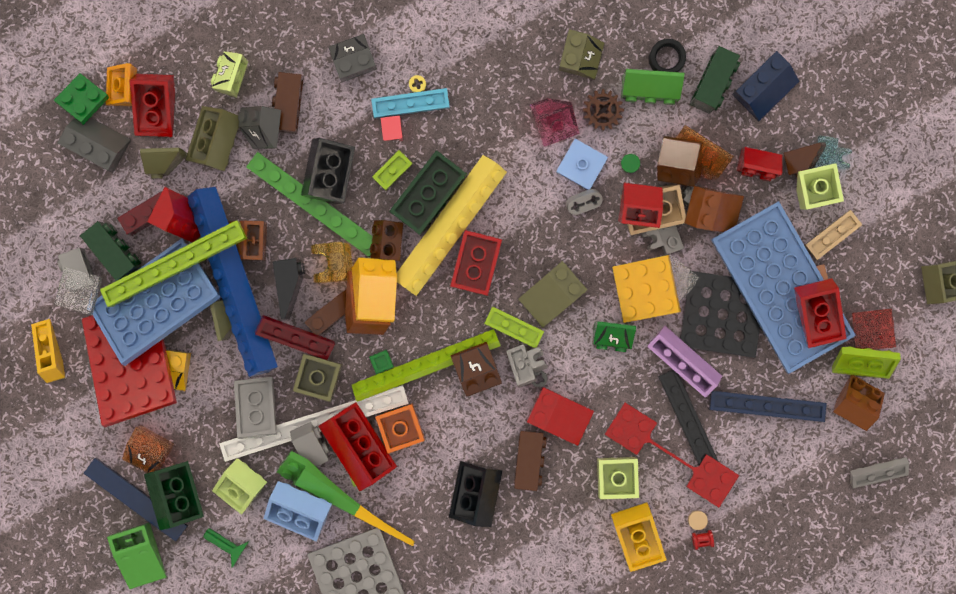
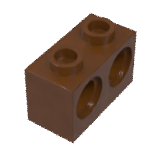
(391, 241)

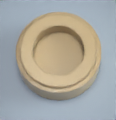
(697, 520)

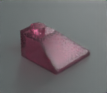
(554, 120)

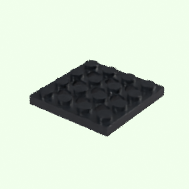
(711, 322)

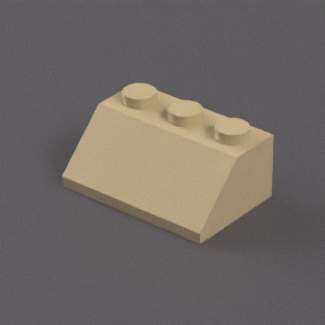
(672, 213)

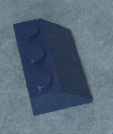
(767, 86)

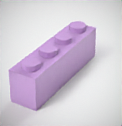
(685, 361)

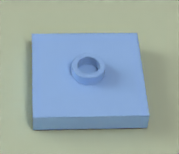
(582, 164)

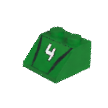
(613, 335)

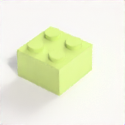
(618, 478)

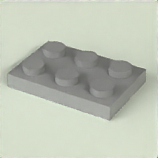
(255, 407)

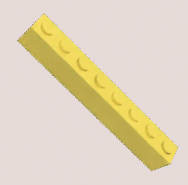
(450, 224)

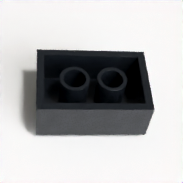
(328, 170)

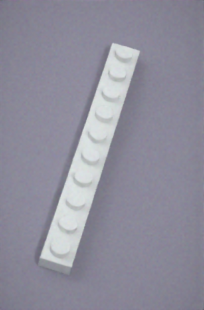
(376, 404)

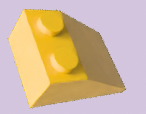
(374, 289)
(638, 537)

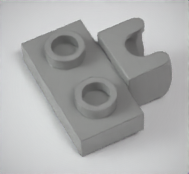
(667, 238)
(525, 363)

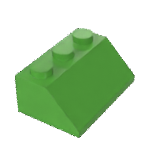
(652, 86)

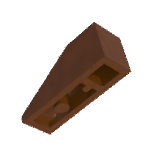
(327, 315)

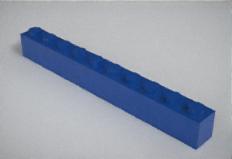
(233, 285)

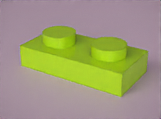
(392, 170)

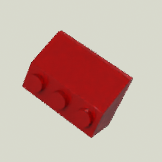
(174, 215)

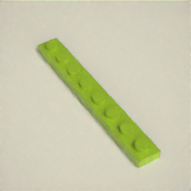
(173, 263)
(418, 367)

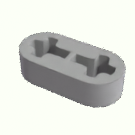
(584, 201)

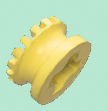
(420, 79)

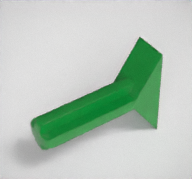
(225, 544)

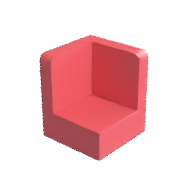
(391, 128)

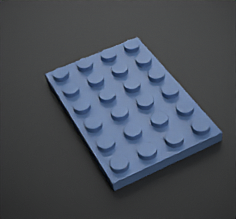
(155, 312)

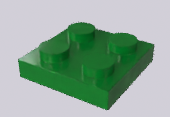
(81, 98)

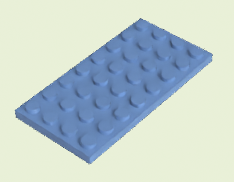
(766, 266)

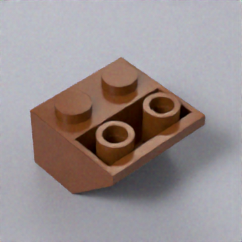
(255, 245)
(859, 403)

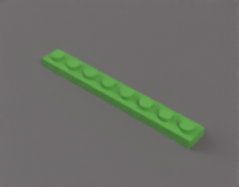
(319, 209)

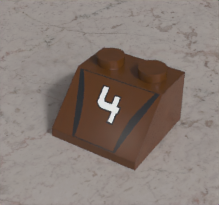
(476, 369)

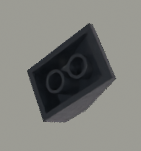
(288, 282)

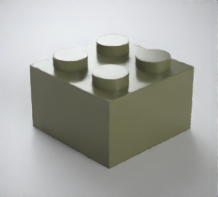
(317, 377)

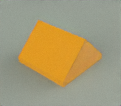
(119, 84)

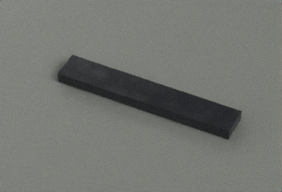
(686, 416)

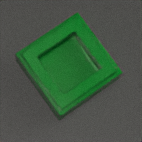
(381, 361)

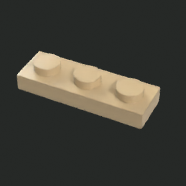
(833, 235)

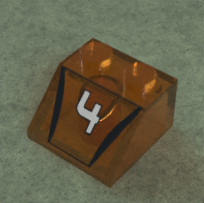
(147, 449)

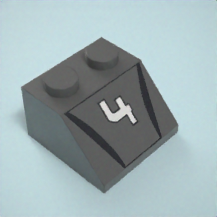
(352, 58)
(260, 126)

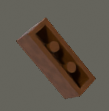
(288, 100)
(529, 460)

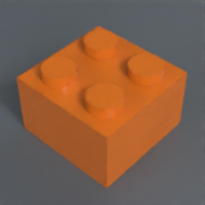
(400, 428)

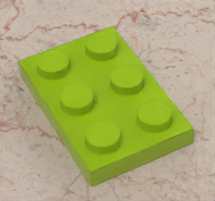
(866, 362)

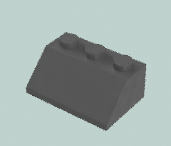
(95, 143)

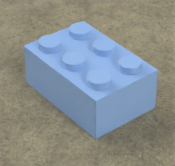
(297, 510)

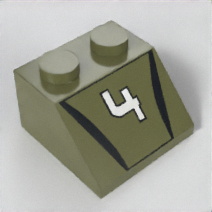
(581, 54)

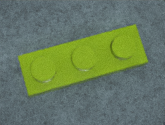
(514, 327)

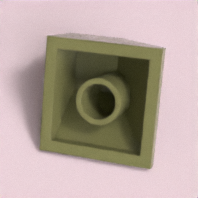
(161, 161)
(221, 321)

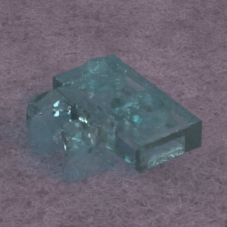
(832, 154)

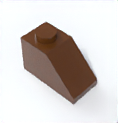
(803, 158)

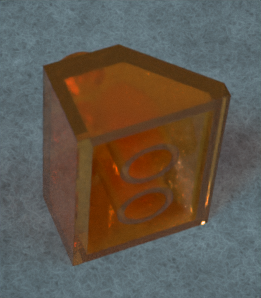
(713, 157)

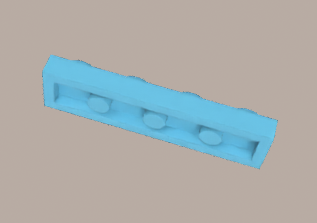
(410, 103)

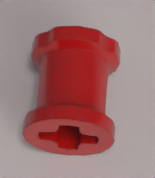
(703, 540)

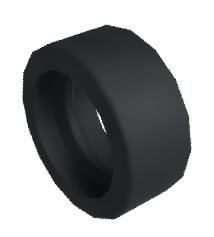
(667, 43)

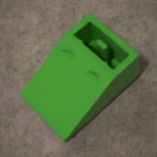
(137, 555)

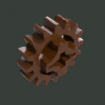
(596, 104)

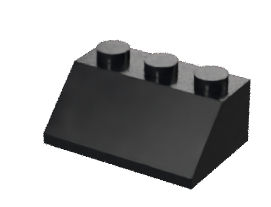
(475, 494)

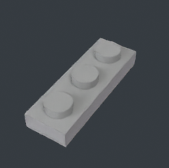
(879, 472)

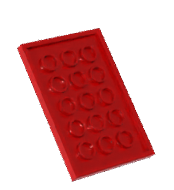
(128, 389)

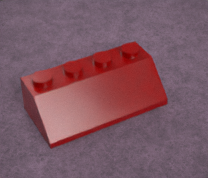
(357, 446)

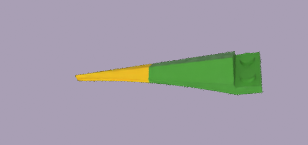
(312, 480)

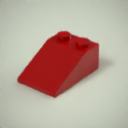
(153, 104)
(820, 312)
(559, 416)

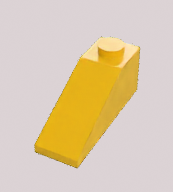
(47, 352)

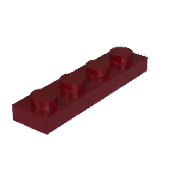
(294, 337)

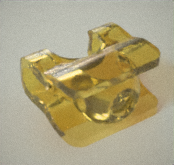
(338, 258)

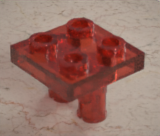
(874, 329)

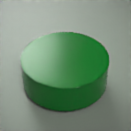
(630, 163)

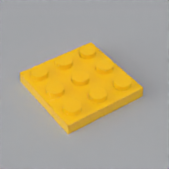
(646, 289)

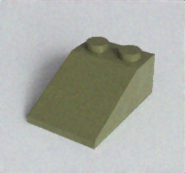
(940, 282)
(552, 294)

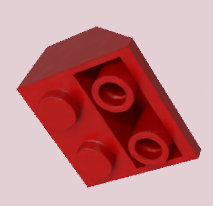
(759, 163)
(641, 205)

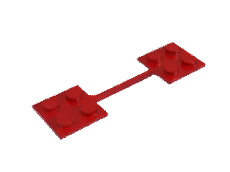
(709, 479)

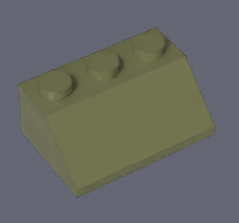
(213, 138)

